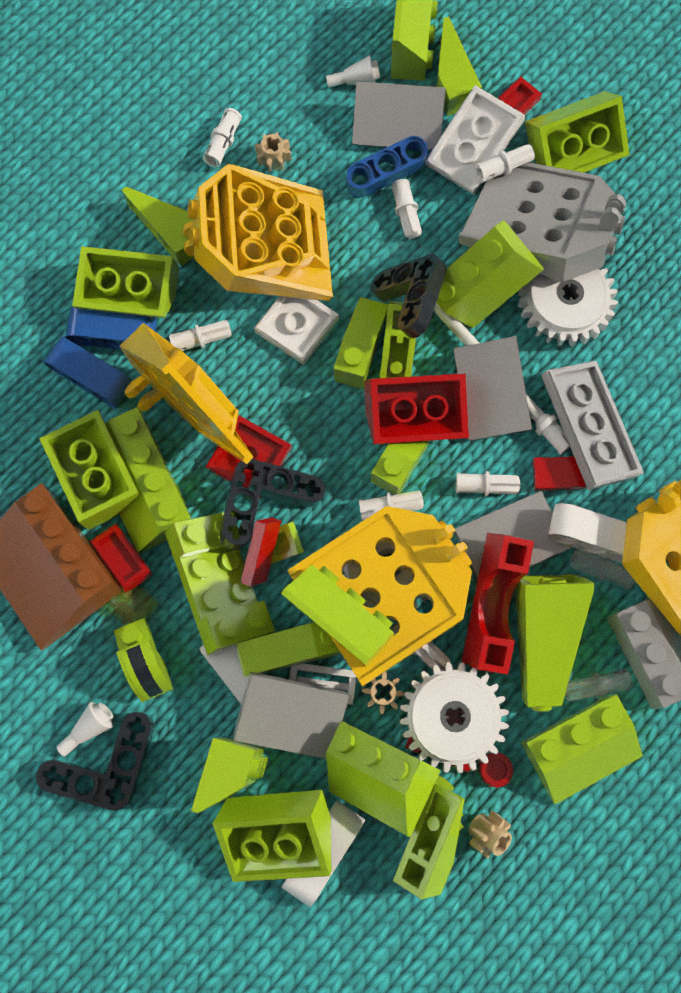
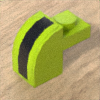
(141, 661)

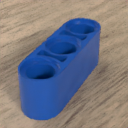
(392, 154)
(103, 328)
(88, 372)

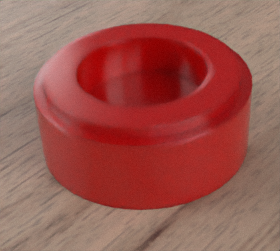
(497, 771)

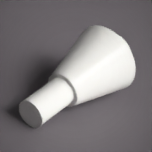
(362, 71)
(92, 722)

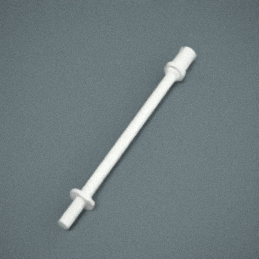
(545, 423)

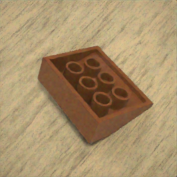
(50, 567)

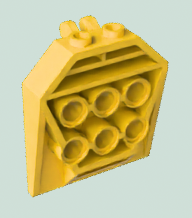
(283, 224)
(183, 388)
(652, 539)
(421, 547)

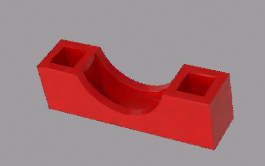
(488, 635)

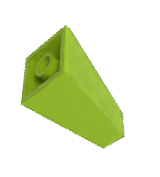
(549, 630)

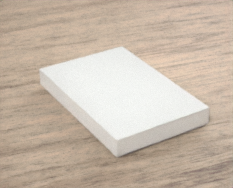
(474, 135)

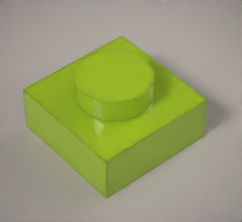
(287, 543)

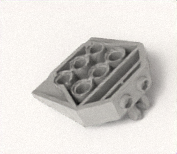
(557, 214)

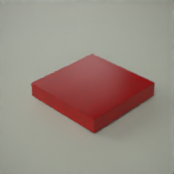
(261, 444)

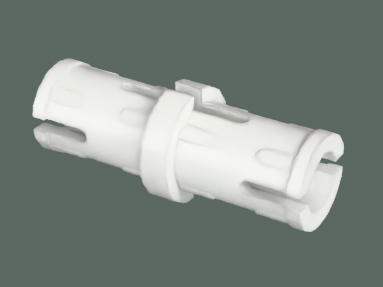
(222, 137)

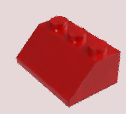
(417, 408)

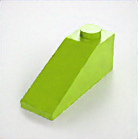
(454, 69)
(162, 220)
(360, 343)
(397, 347)
(397, 465)
(285, 649)
(432, 845)

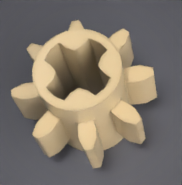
(273, 152)
(382, 702)
(490, 834)

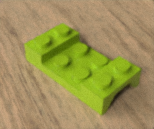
(212, 581)

